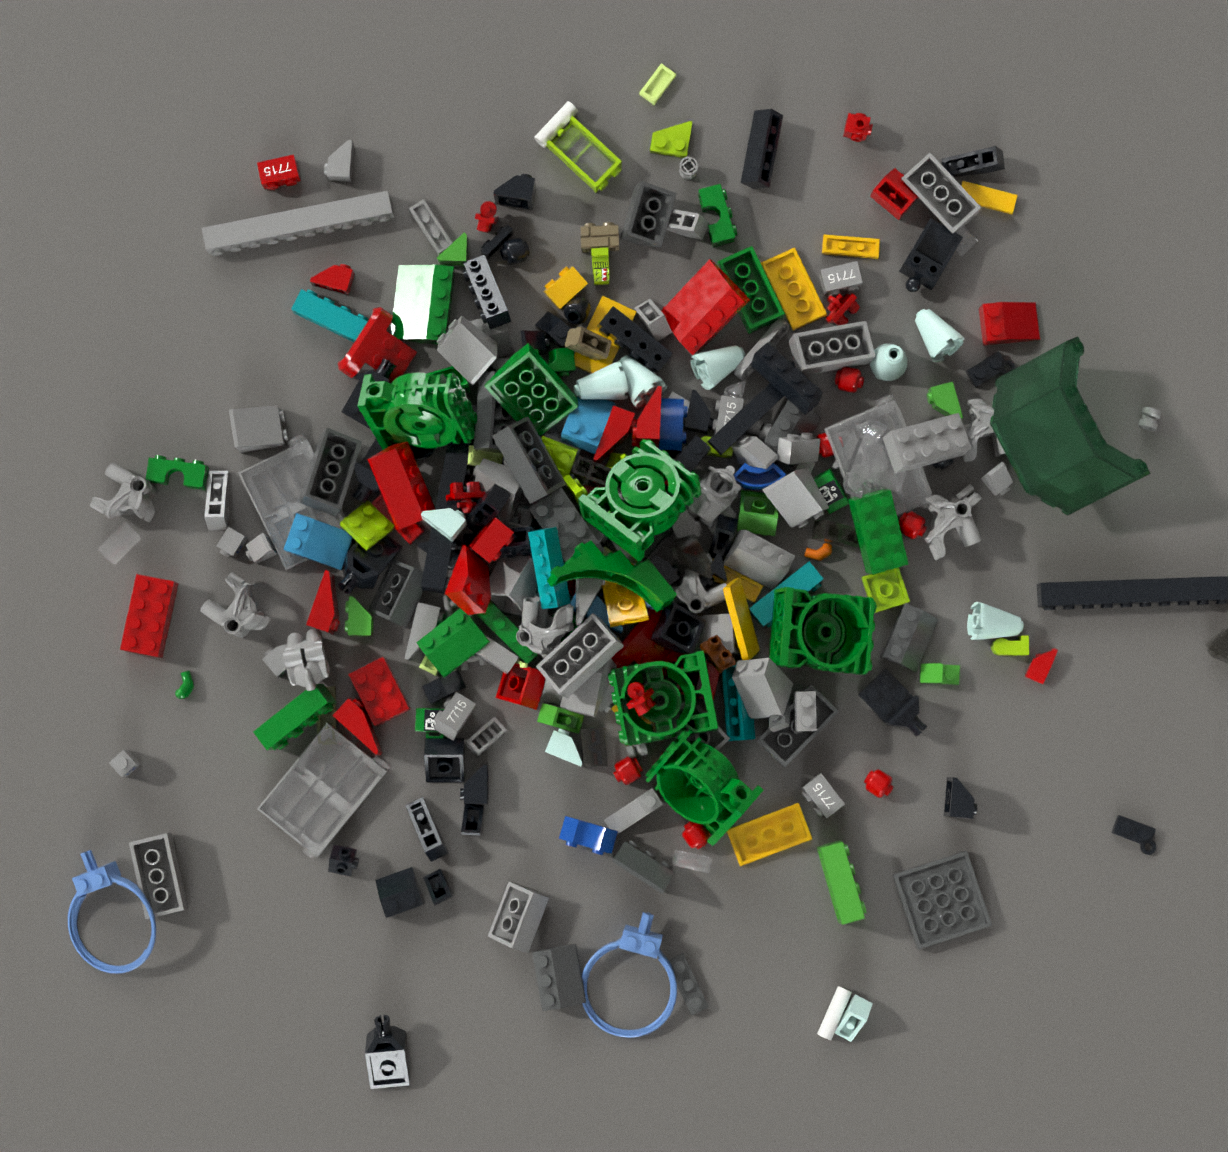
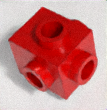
(857, 127)

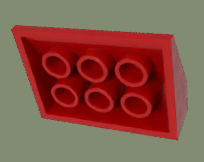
(703, 307)

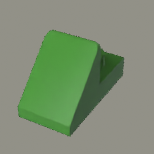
(939, 673)

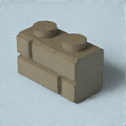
(599, 237)
(588, 343)

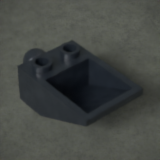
(929, 256)

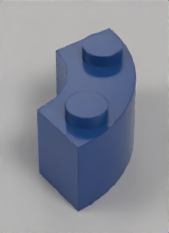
(672, 424)
(758, 478)
(588, 835)

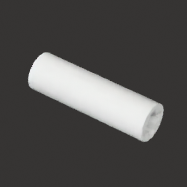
(557, 122)
(834, 1013)

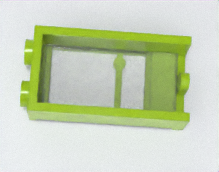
(585, 155)

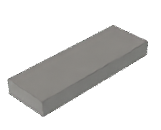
(430, 226)

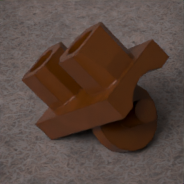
(717, 654)

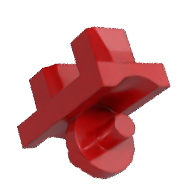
(486, 216)
(839, 306)
(473, 493)
(640, 699)

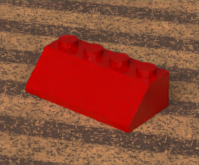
(401, 484)

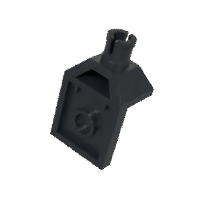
(381, 374)
(365, 475)
(364, 567)
(893, 702)
(386, 1055)

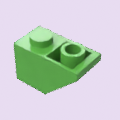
(359, 620)

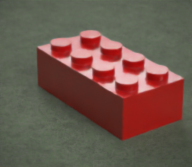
(149, 616)

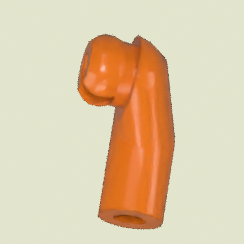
(819, 554)

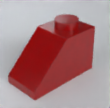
(335, 279)

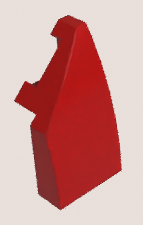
(1041, 666)

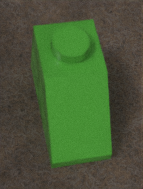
(944, 399)
(560, 718)

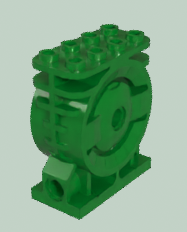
(417, 410)
(636, 523)
(787, 630)
(637, 731)
(702, 785)

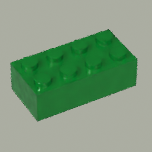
(751, 279)
(878, 531)
(295, 717)

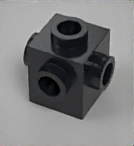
(343, 860)

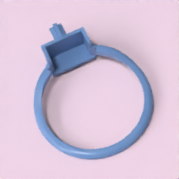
(90, 881)
(643, 942)

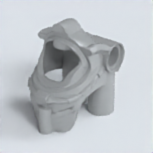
(980, 427)
(132, 498)
(712, 501)
(945, 518)
(693, 592)
(240, 612)
(541, 631)
(313, 652)

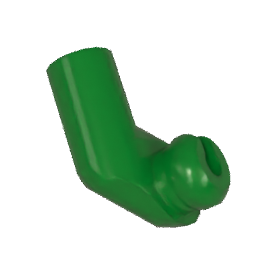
(187, 686)

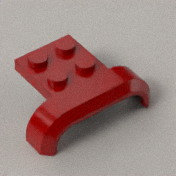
(374, 345)
(640, 647)

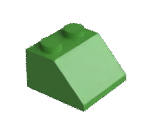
(757, 513)

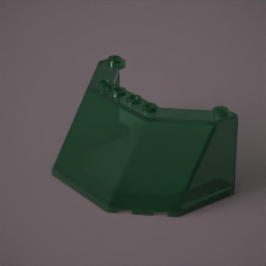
(1054, 436)

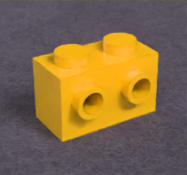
(565, 286)

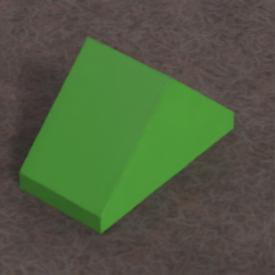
(456, 253)

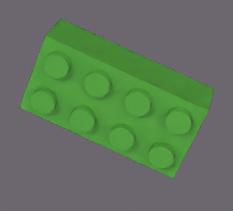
(841, 883)

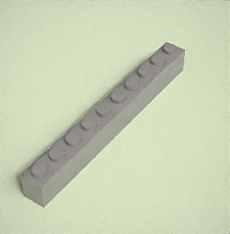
(297, 223)

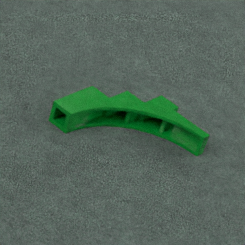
(616, 568)

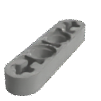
(772, 336)

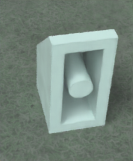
(446, 521)
(563, 747)
(853, 1018)

